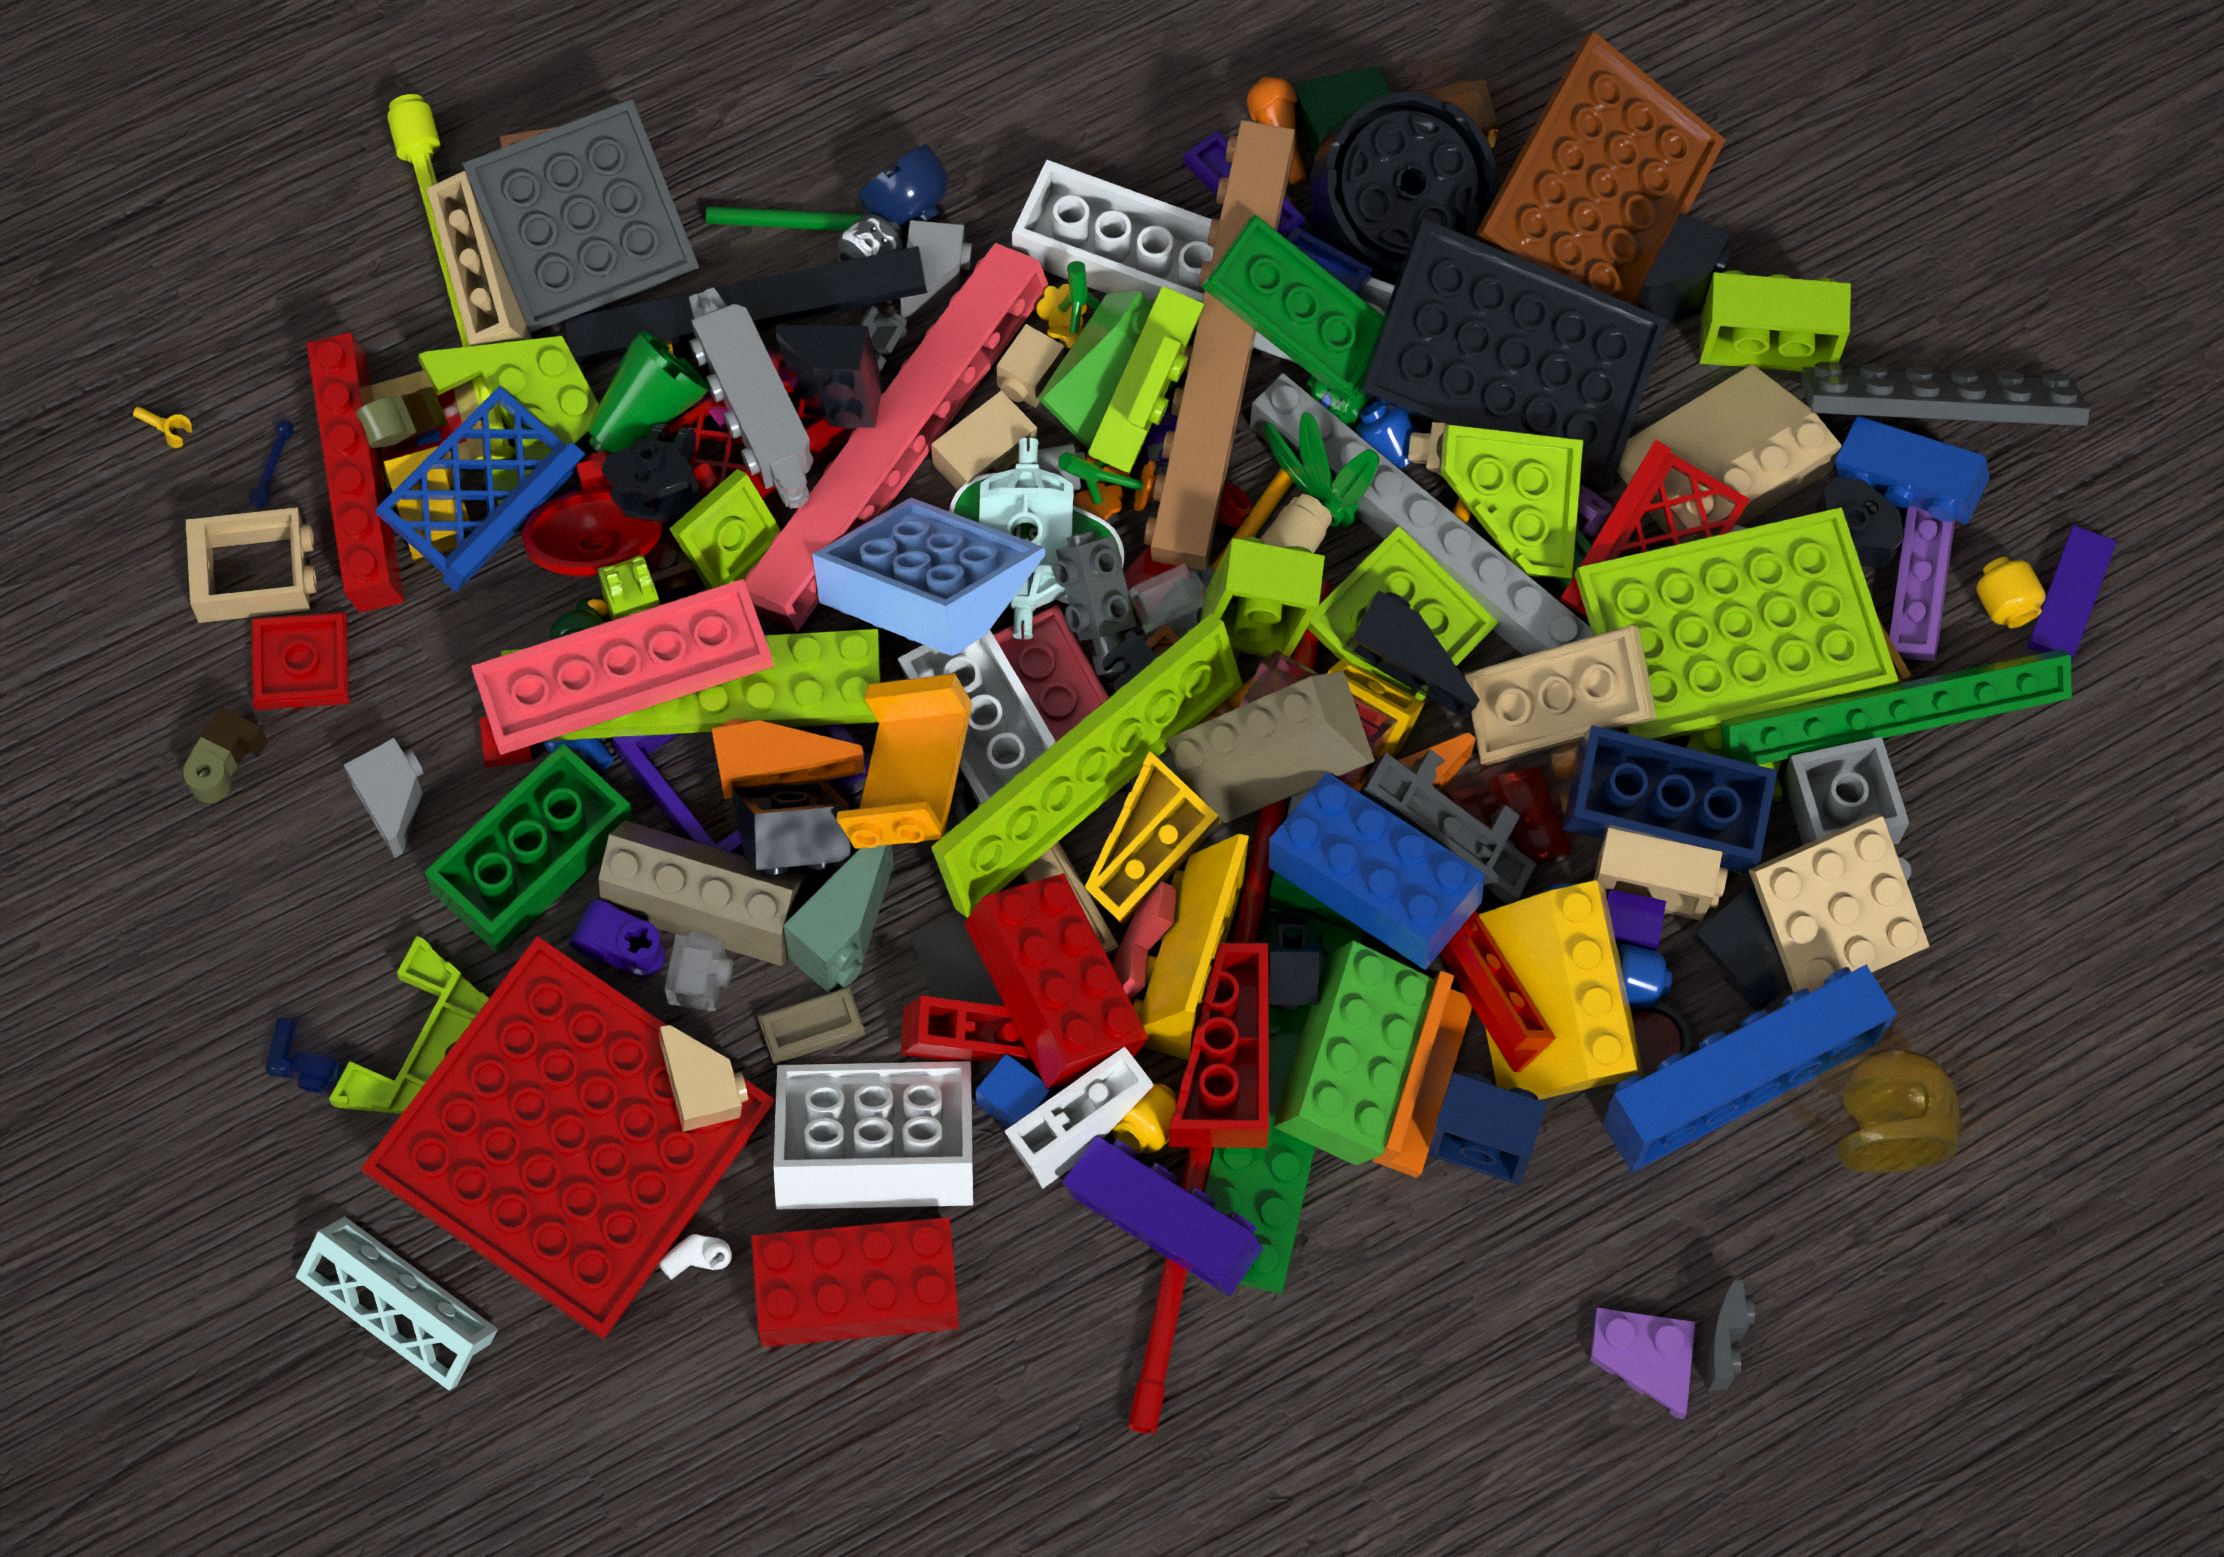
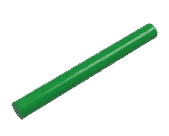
(780, 218)

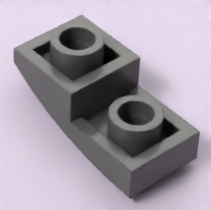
(1730, 1324)

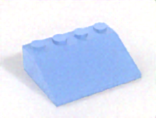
(925, 574)

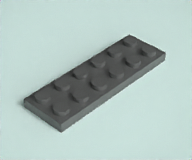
(1944, 396)

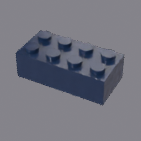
(1670, 795)

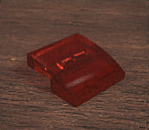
(1538, 829)

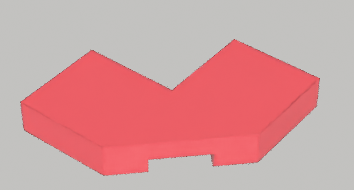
(1147, 926)

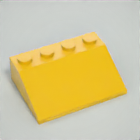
(1182, 971)
(1573, 973)

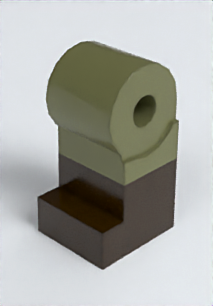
(402, 418)
(219, 754)

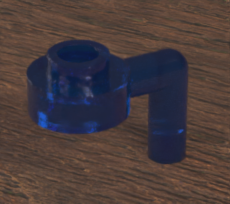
(311, 1070)

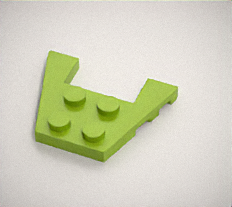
(536, 374)
(449, 1019)

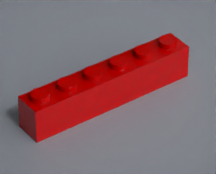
(354, 474)

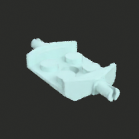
(1038, 499)

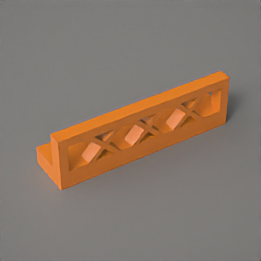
(1427, 1078)

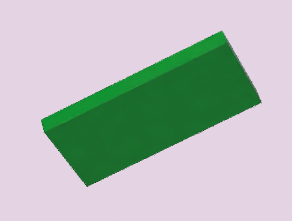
(1296, 305)

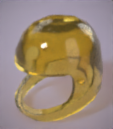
(1903, 1112)

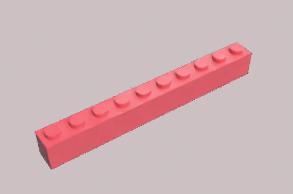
(909, 419)

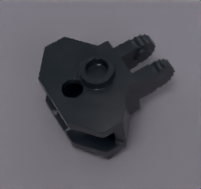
(654, 473)
(1873, 534)

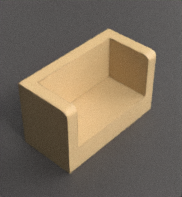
(983, 442)

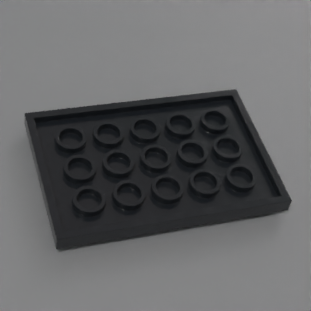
(1512, 349)

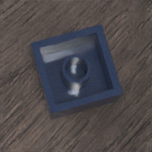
(1487, 1127)

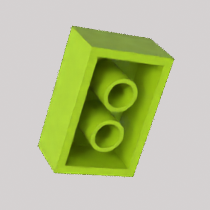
(1774, 321)
(1264, 595)

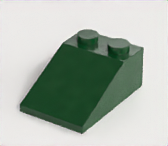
(1331, 97)

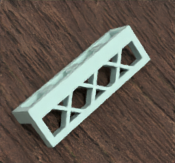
(403, 1288)

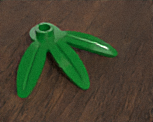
(1315, 475)

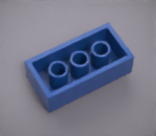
(1376, 870)

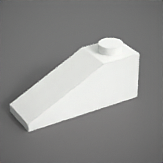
(1064, 1126)

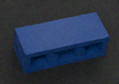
(1914, 470)

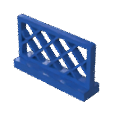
(501, 521)

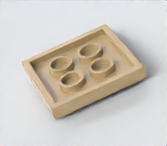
(1839, 904)

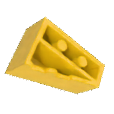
(1150, 839)

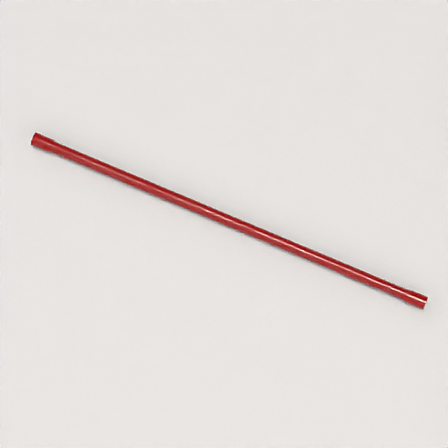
(1150, 1388)

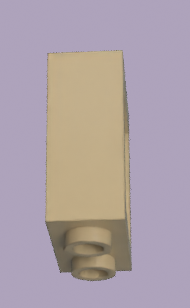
(242, 529)
(1663, 870)

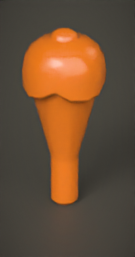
(1273, 103)

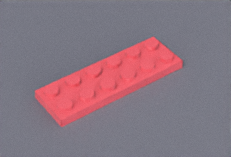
(622, 666)

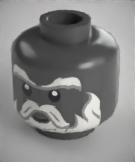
(869, 237)

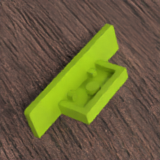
(1146, 378)

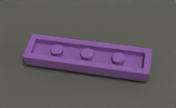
(1921, 585)

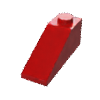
(960, 1031)

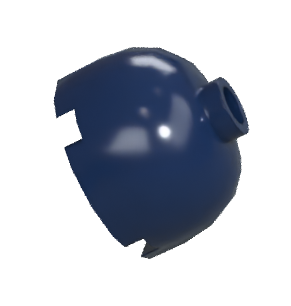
(908, 189)

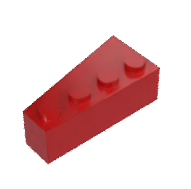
(1228, 1069)

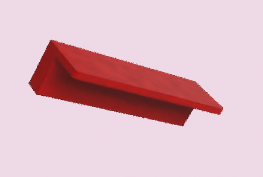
(1496, 994)

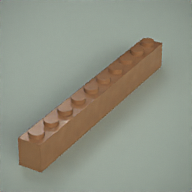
(1216, 361)

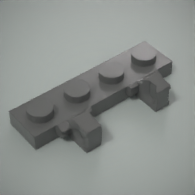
(1412, 798)

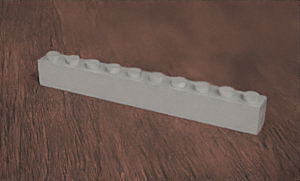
(1524, 610)

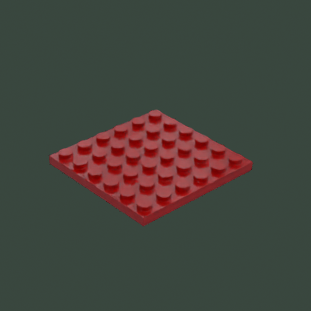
(560, 1141)

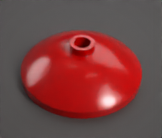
(585, 533)

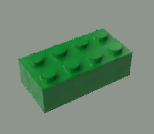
(528, 848)

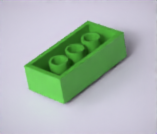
(1354, 1053)

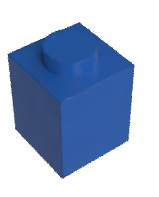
(1011, 1092)

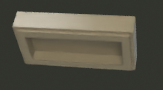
(811, 1025)

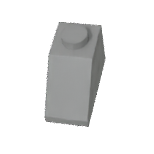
(943, 258)
(388, 790)

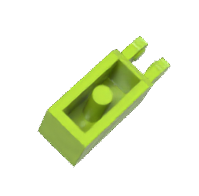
(628, 588)

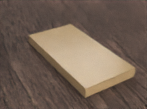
(1560, 694)

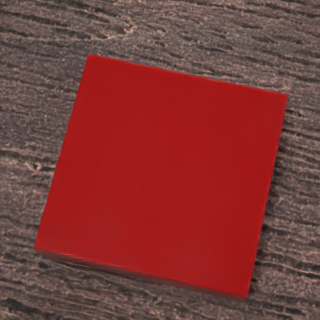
(300, 661)

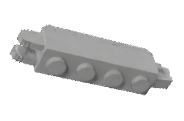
(753, 395)

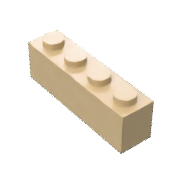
(475, 267)

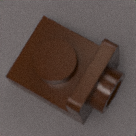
(670, 569)

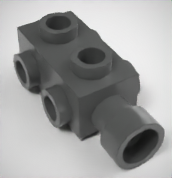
(1096, 593)

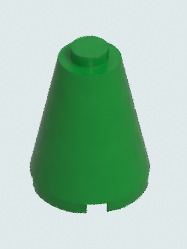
(645, 391)

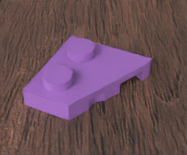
(1648, 1354)

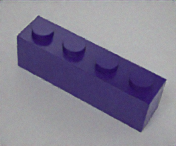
(1163, 1214)

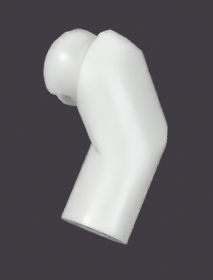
(696, 1251)

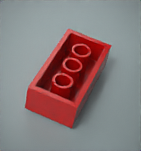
(1054, 978)
(855, 1282)

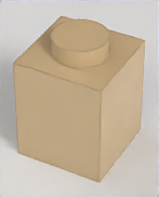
(1029, 365)

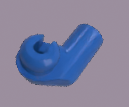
(591, 749)

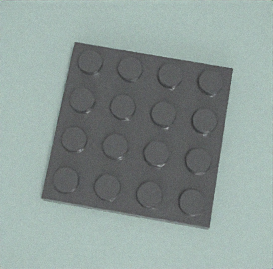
(581, 216)

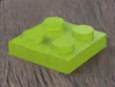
(726, 531)

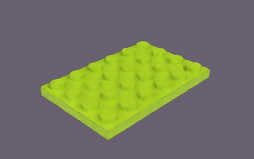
(1744, 621)

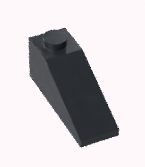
(1406, 649)

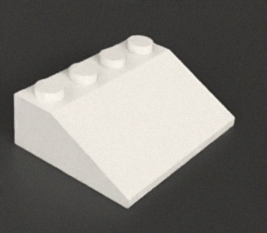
(873, 1135)

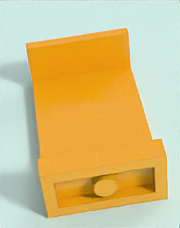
(911, 761)

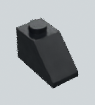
(1292, 958)

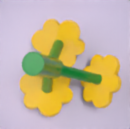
(1066, 305)

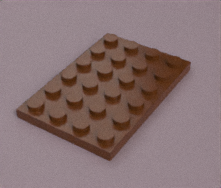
(1602, 175)

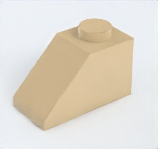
(700, 1081)

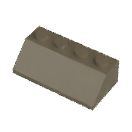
(1273, 746)
(699, 889)

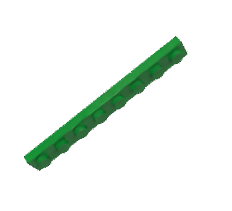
(1898, 708)

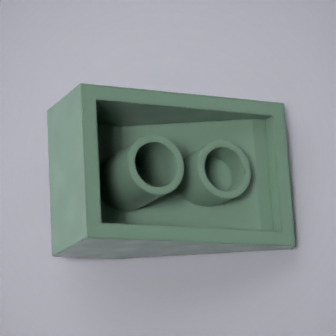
(836, 924)

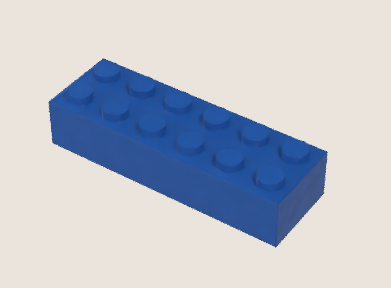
(1748, 1066)

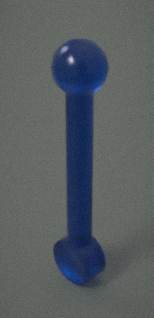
(258, 495)

